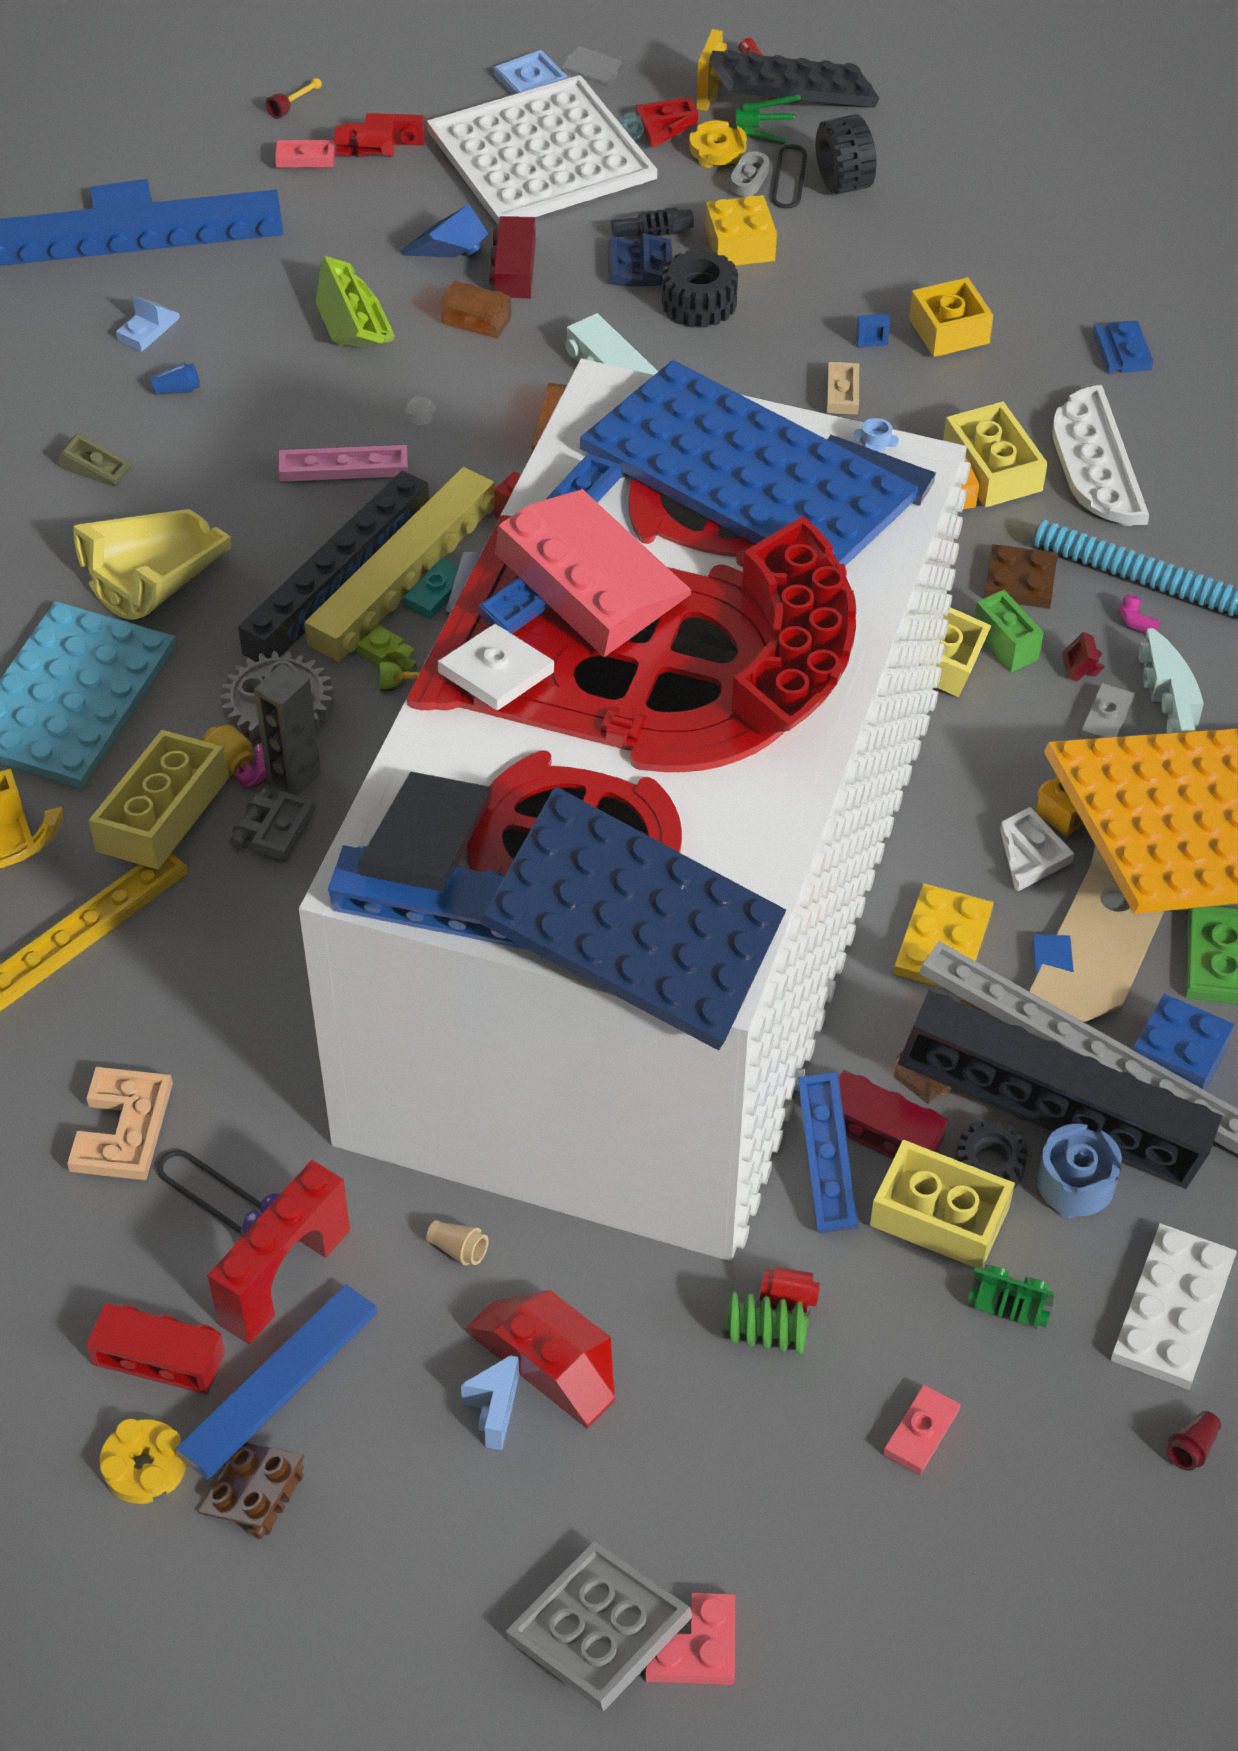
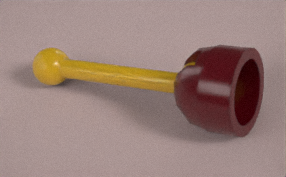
(279, 104)

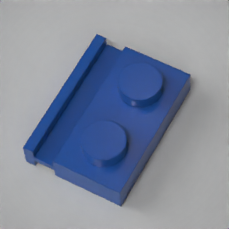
(1123, 347)

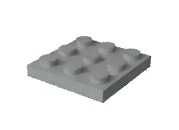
(599, 1625)

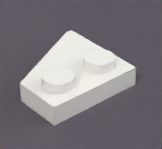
(1032, 848)

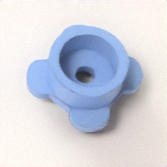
(876, 434)

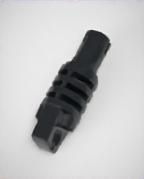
(654, 223)

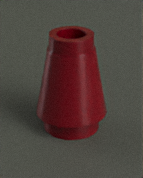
(1192, 1443)

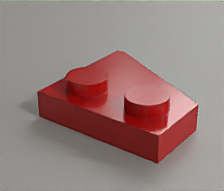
(667, 118)

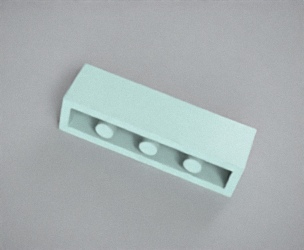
(599, 342)

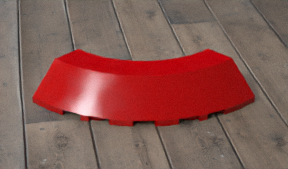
(810, 626)

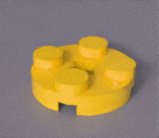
(729, 149)
(132, 1440)

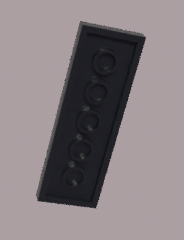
(789, 77)

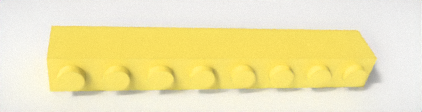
(400, 564)

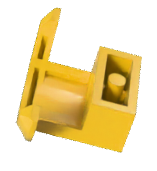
(15, 836)

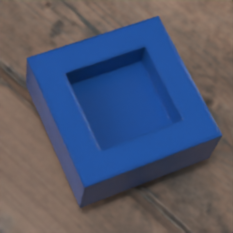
(872, 330)

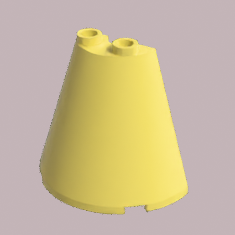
(146, 557)

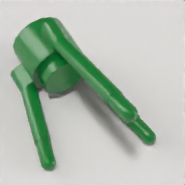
(749, 118)

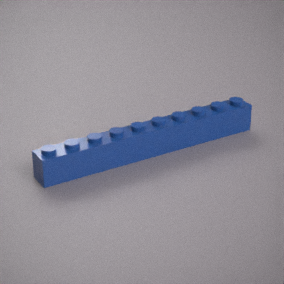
(140, 227)

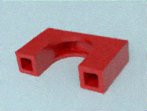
(306, 1211)

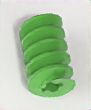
(766, 1322)

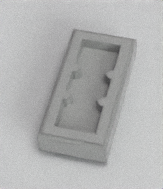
(1107, 713)

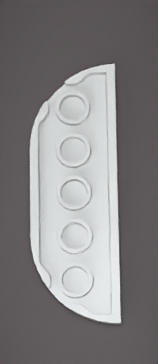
(1097, 459)

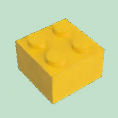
(741, 229)
(950, 317)

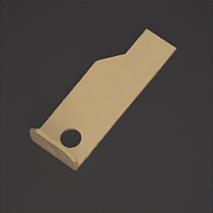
(1104, 950)

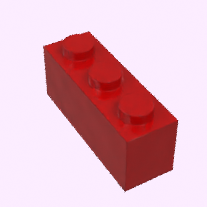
(156, 1347)

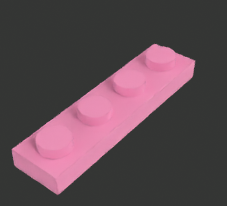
(342, 463)

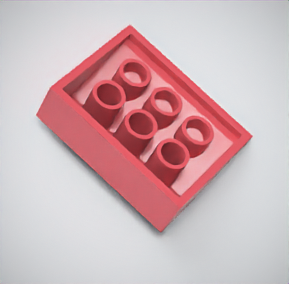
(588, 568)

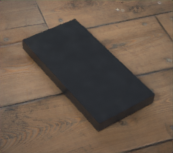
(425, 831)

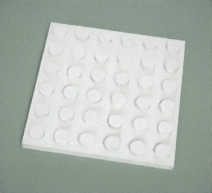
(541, 150)

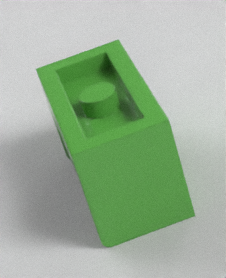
(1012, 632)

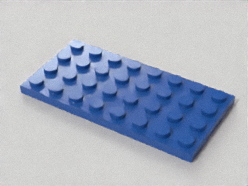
(745, 463)

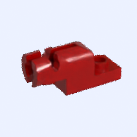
(379, 134)

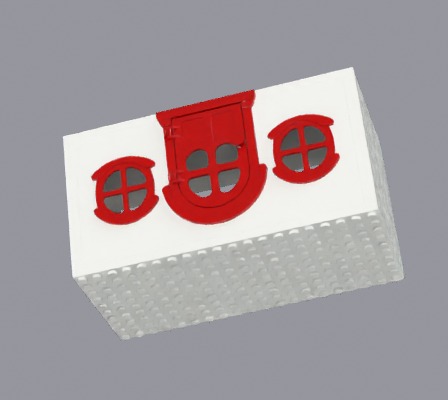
(523, 1072)

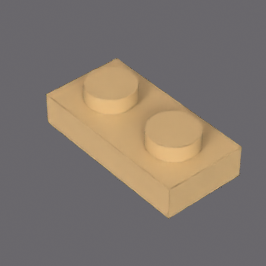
(843, 388)

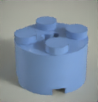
(1078, 1170)

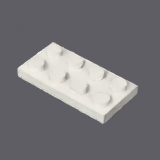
(1174, 1306)

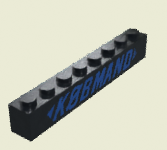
(282, 615)

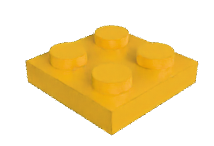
(708, 78)

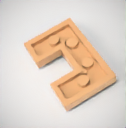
(143, 1105)

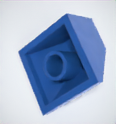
(450, 236)

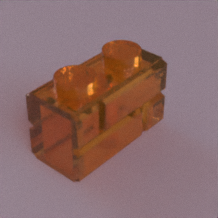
(475, 309)

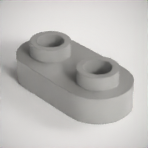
(749, 174)

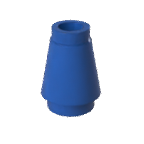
(177, 379)

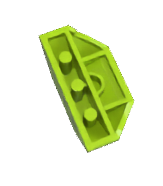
(350, 307)

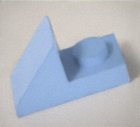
(146, 324)
(495, 1394)

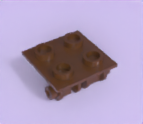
(254, 1487)

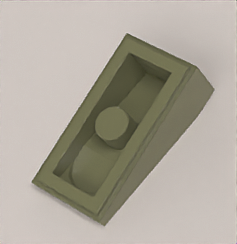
(93, 461)

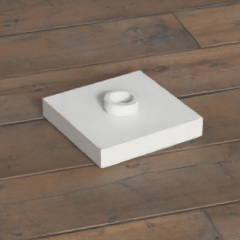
(496, 666)

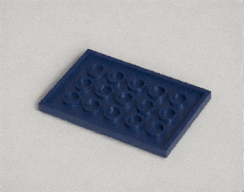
(634, 917)

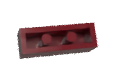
(513, 256)
(885, 1118)

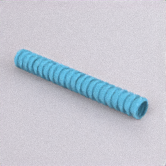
(1137, 567)

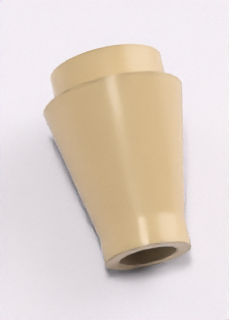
(460, 1242)

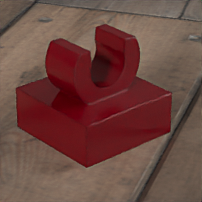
(1082, 657)

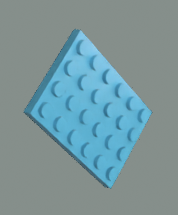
(75, 691)

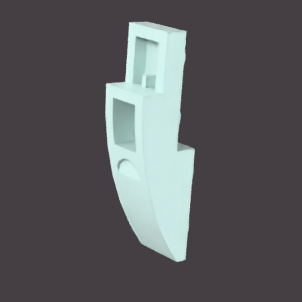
(1170, 682)

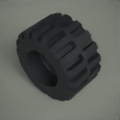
(846, 154)
(699, 288)

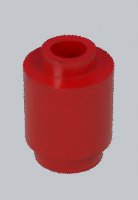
(791, 1286)

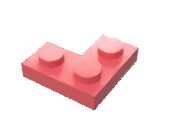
(707, 1652)

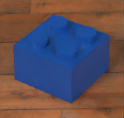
(1185, 1040)

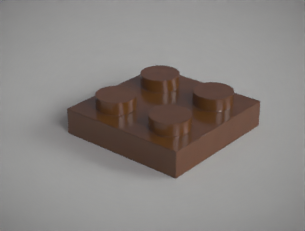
(1023, 574)

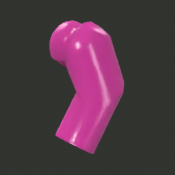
(1133, 617)
(253, 774)

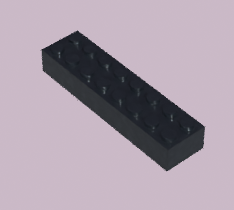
(1058, 1087)

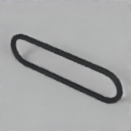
(801, 179)
(196, 1199)

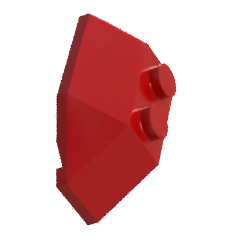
(555, 1349)

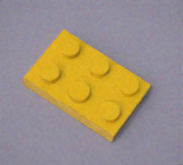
(942, 917)

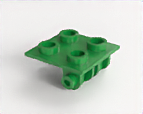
(996, 1281)

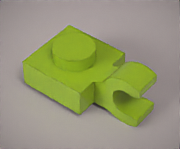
(386, 646)

